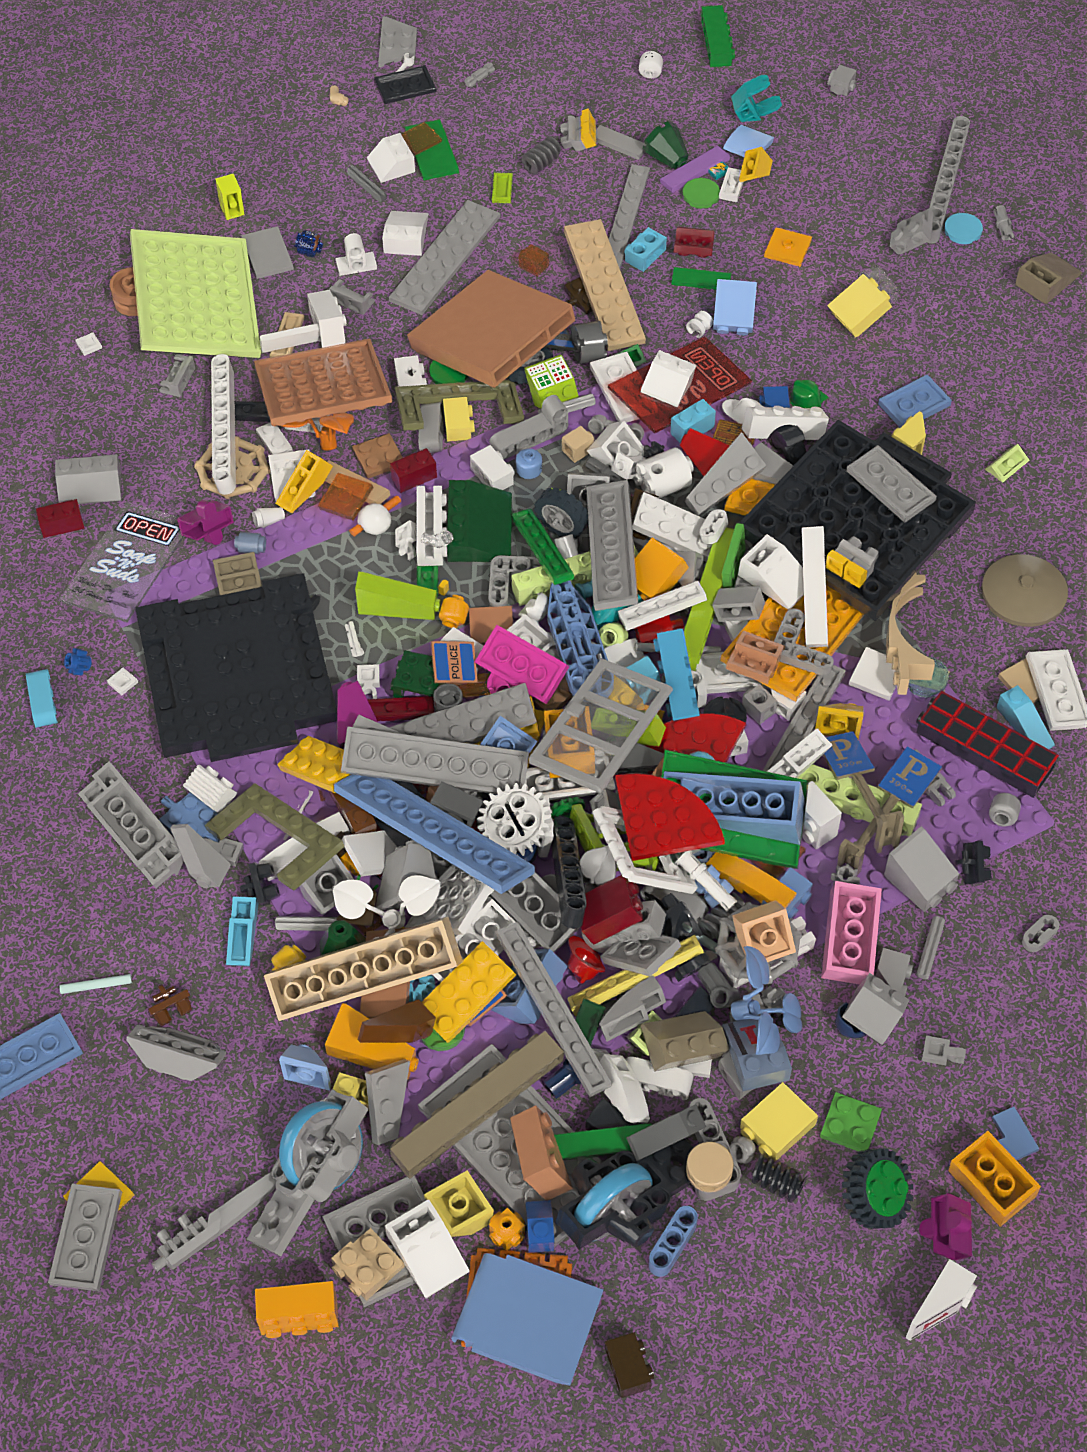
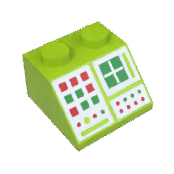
(551, 378)

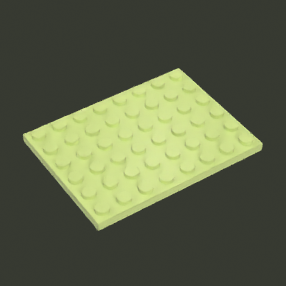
(194, 294)

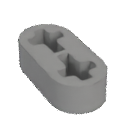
(1044, 937)

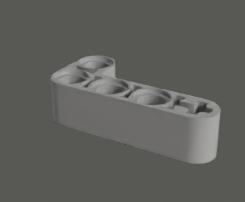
(534, 430)
(713, 1126)

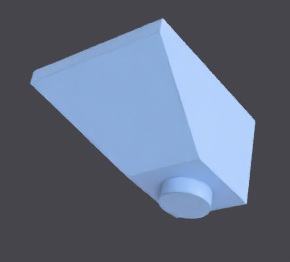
(304, 1067)

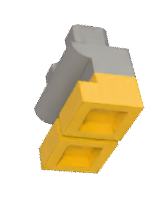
(579, 131)
(852, 561)

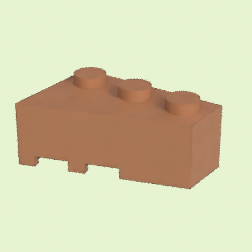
(539, 1153)

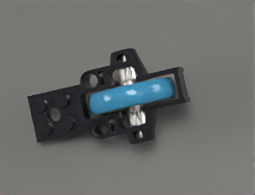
(620, 1191)

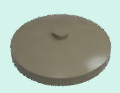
(1024, 590)

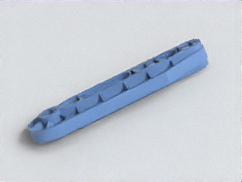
(567, 606)

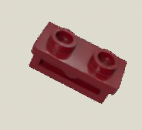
(694, 241)

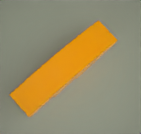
(751, 879)

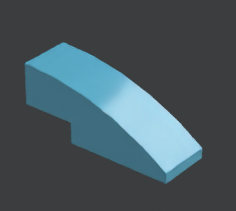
(242, 931)

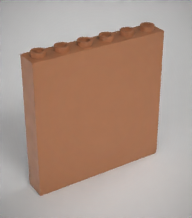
(491, 328)

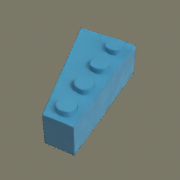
(677, 674)

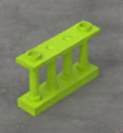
(591, 839)

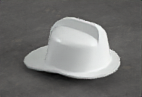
(736, 409)

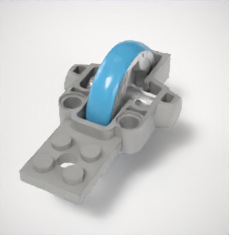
(300, 1170)

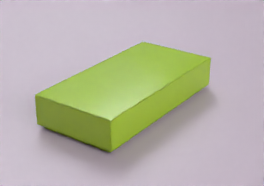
(502, 188)

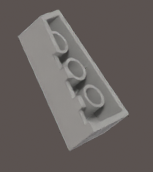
(728, 474)

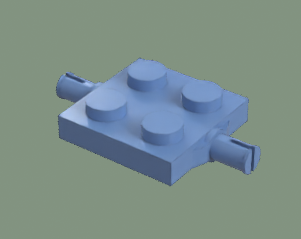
(188, 811)

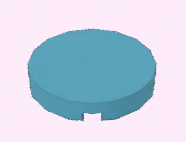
(963, 228)

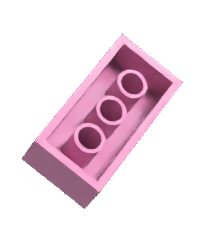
(851, 932)

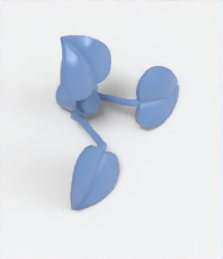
(768, 1033)

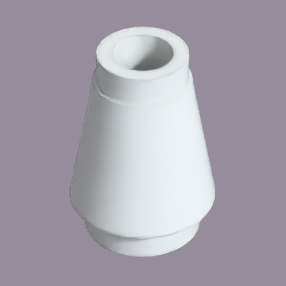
(267, 516)

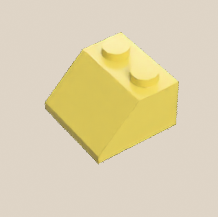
(461, 1205)

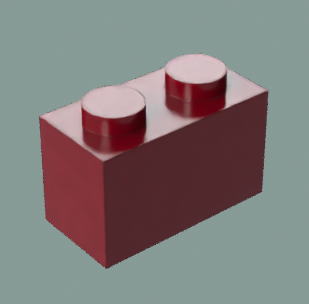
(413, 470)
(60, 518)

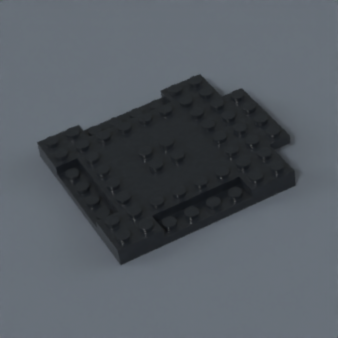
(824, 494)
(236, 670)

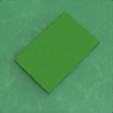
(735, 554)

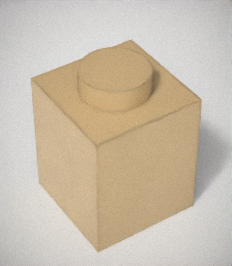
(576, 443)

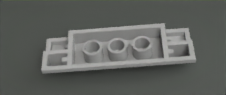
(132, 825)

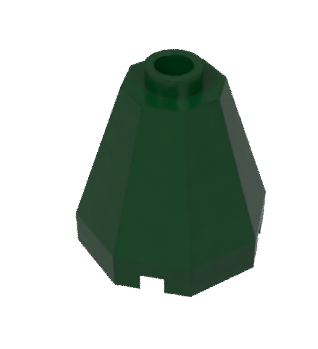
(667, 145)
(339, 936)

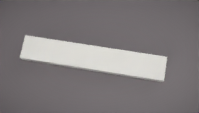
(814, 587)

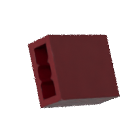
(611, 909)

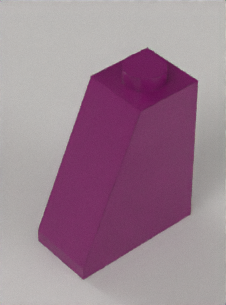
(350, 705)

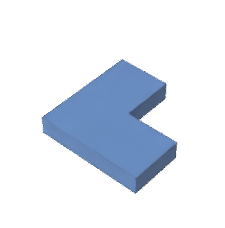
(1015, 1134)

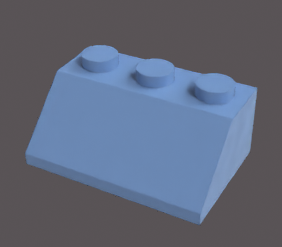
(519, 1003)

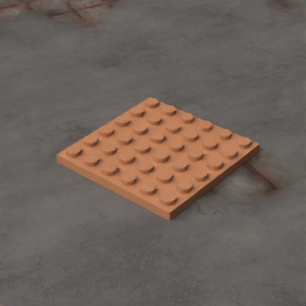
(322, 382)

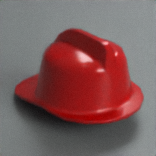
(583, 960)

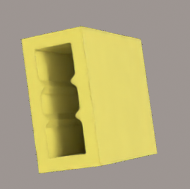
(860, 305)
(778, 1122)

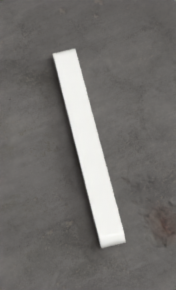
(223, 425)

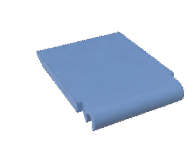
(528, 1317)

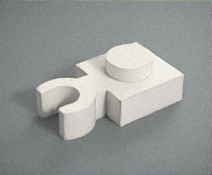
(369, 678)

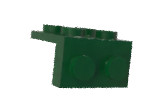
(414, 675)

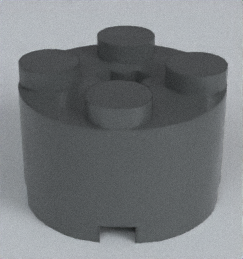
(589, 342)

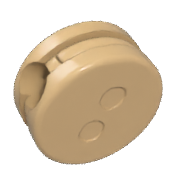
(709, 1167)

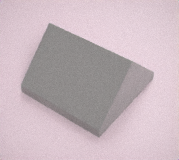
(319, 886)

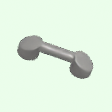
(598, 423)

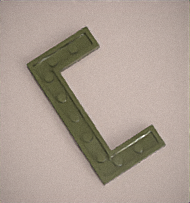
(410, 397)
(319, 842)

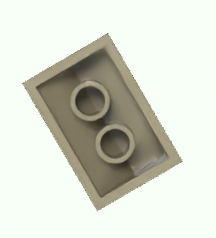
(684, 1040)

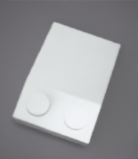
(405, 233)

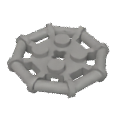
(723, 948)

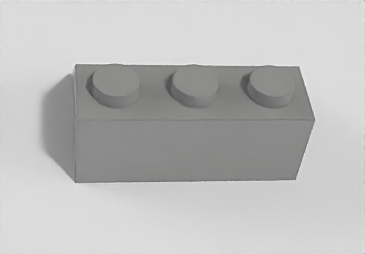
(88, 479)

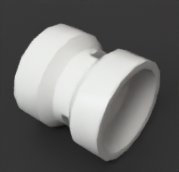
(700, 323)

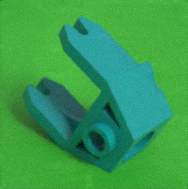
(745, 105)

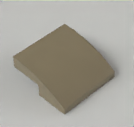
(237, 573)

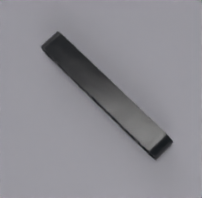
(568, 873)

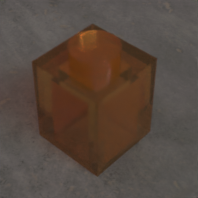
(533, 260)

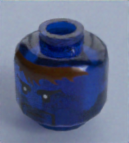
(308, 243)

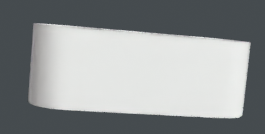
(666, 1082)

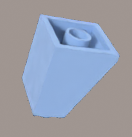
(734, 306)

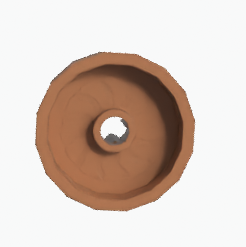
(123, 292)

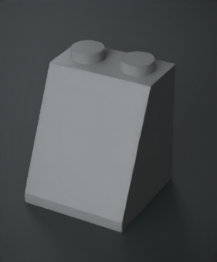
(399, 865)
(921, 870)

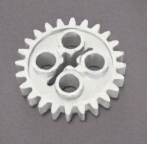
(533, 809)

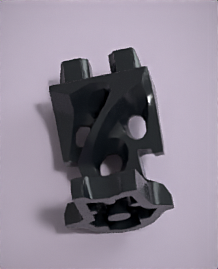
(676, 915)

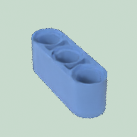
(676, 1230)

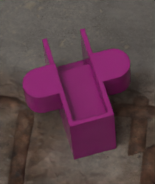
(206, 521)
(949, 1227)

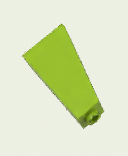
(394, 598)

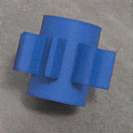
(77, 661)

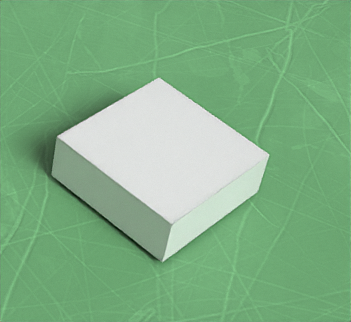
(88, 344)
(122, 681)

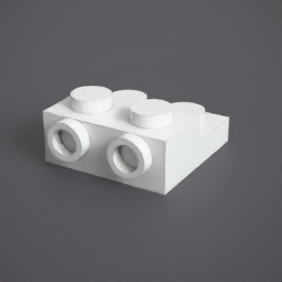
(530, 631)

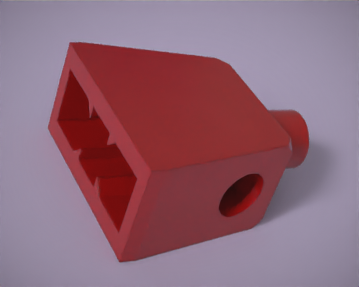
(648, 631)

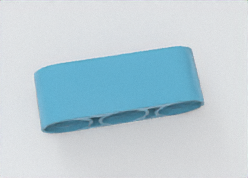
(41, 698)

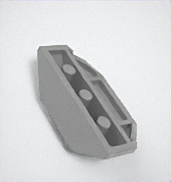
(175, 1051)

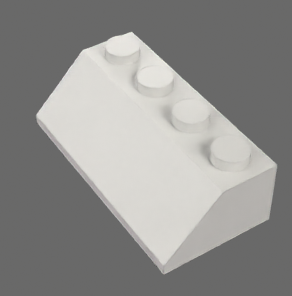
(559, 787)
(483, 929)

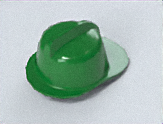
(806, 394)

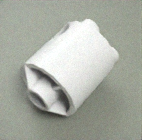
(664, 473)

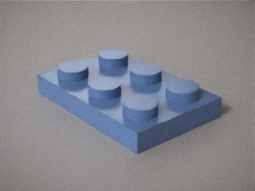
(917, 396)

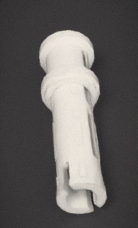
(699, 872)

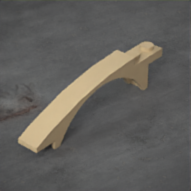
(904, 658)

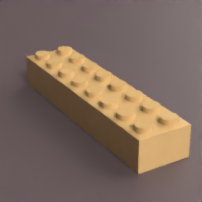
(363, 968)

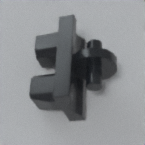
(973, 863)
(263, 892)

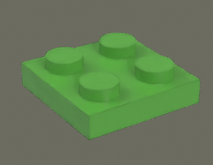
(850, 1122)

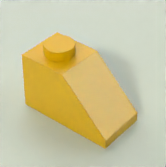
(755, 164)

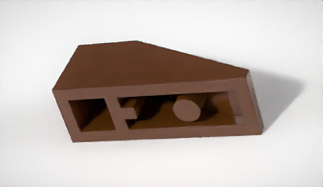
(356, 818)
(399, 1025)

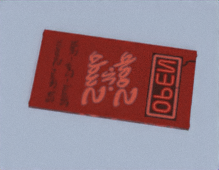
(712, 380)

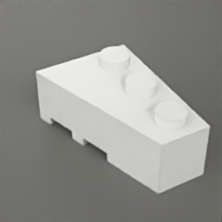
(328, 316)

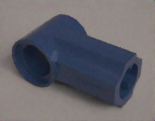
(562, 1080)

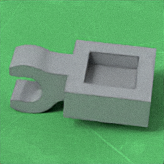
(228, 849)
(938, 1051)

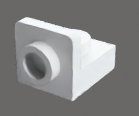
(625, 465)

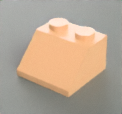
(766, 930)

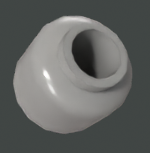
(1004, 809)

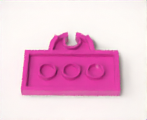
(519, 662)

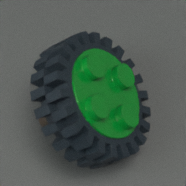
(877, 1188)

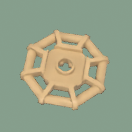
(243, 472)

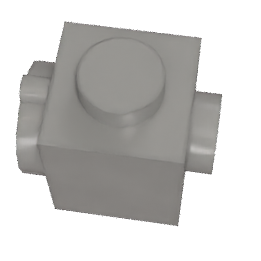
(842, 80)

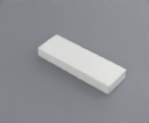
(289, 338)

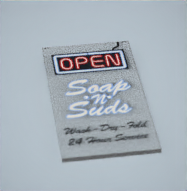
(125, 562)

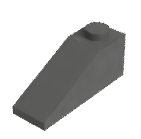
(640, 760)
(666, 1132)

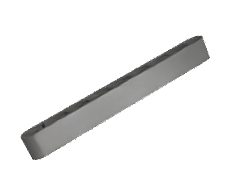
(947, 174)

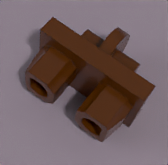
(179, 1000)

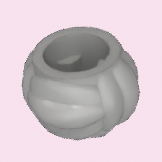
(742, 1149)

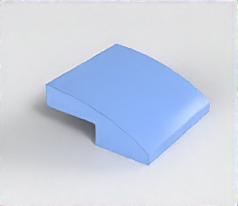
(746, 139)

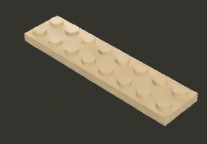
(604, 284)

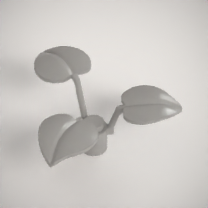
(600, 868)

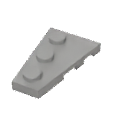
(385, 1099)

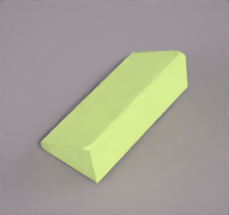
(1008, 463)

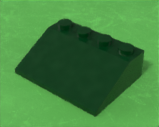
(478, 521)

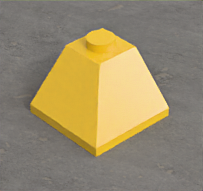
(839, 719)

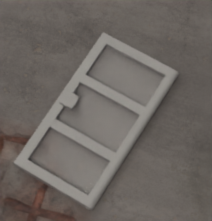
(600, 725)

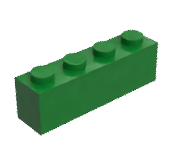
(717, 36)

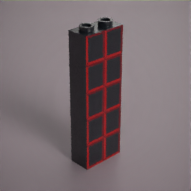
(986, 743)

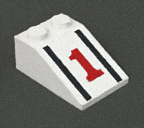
(949, 1293)

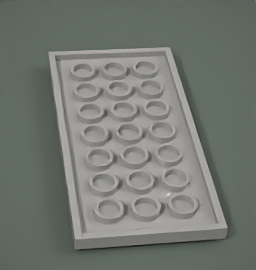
(492, 1145)

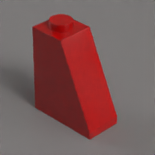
(702, 450)

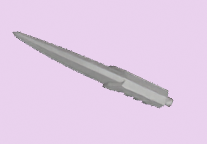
(202, 1232)

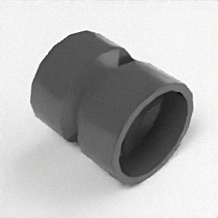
(447, 696)

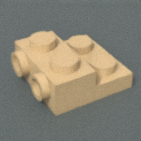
(366, 1264)

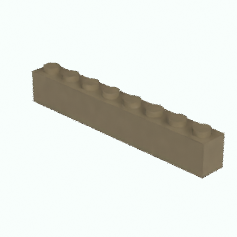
(476, 1104)

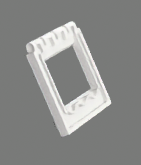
(676, 877)

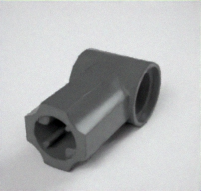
(717, 985)

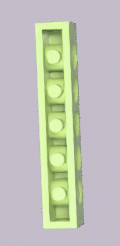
(533, 581)
(857, 808)

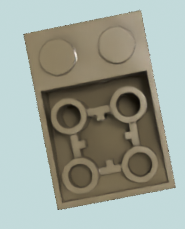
(1046, 276)

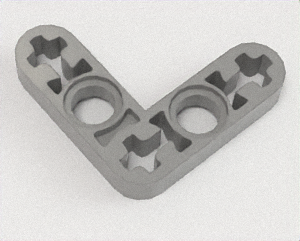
(504, 574)
(791, 650)

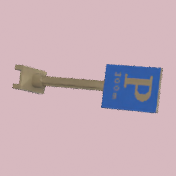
(849, 759)
(904, 783)

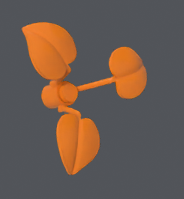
(327, 435)

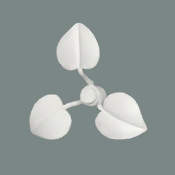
(416, 891)

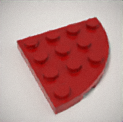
(705, 733)
(664, 817)

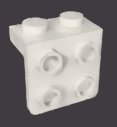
(282, 467)

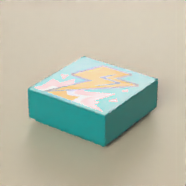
(718, 170)

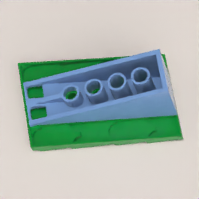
(754, 808)

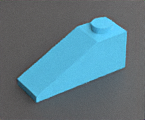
(1023, 716)

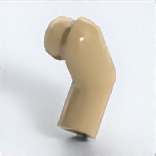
(336, 97)

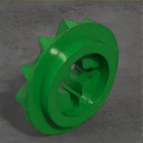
(564, 807)

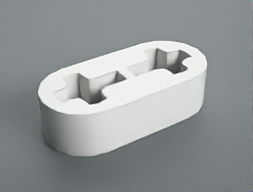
(709, 525)

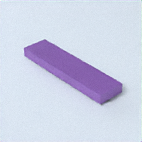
(694, 169)

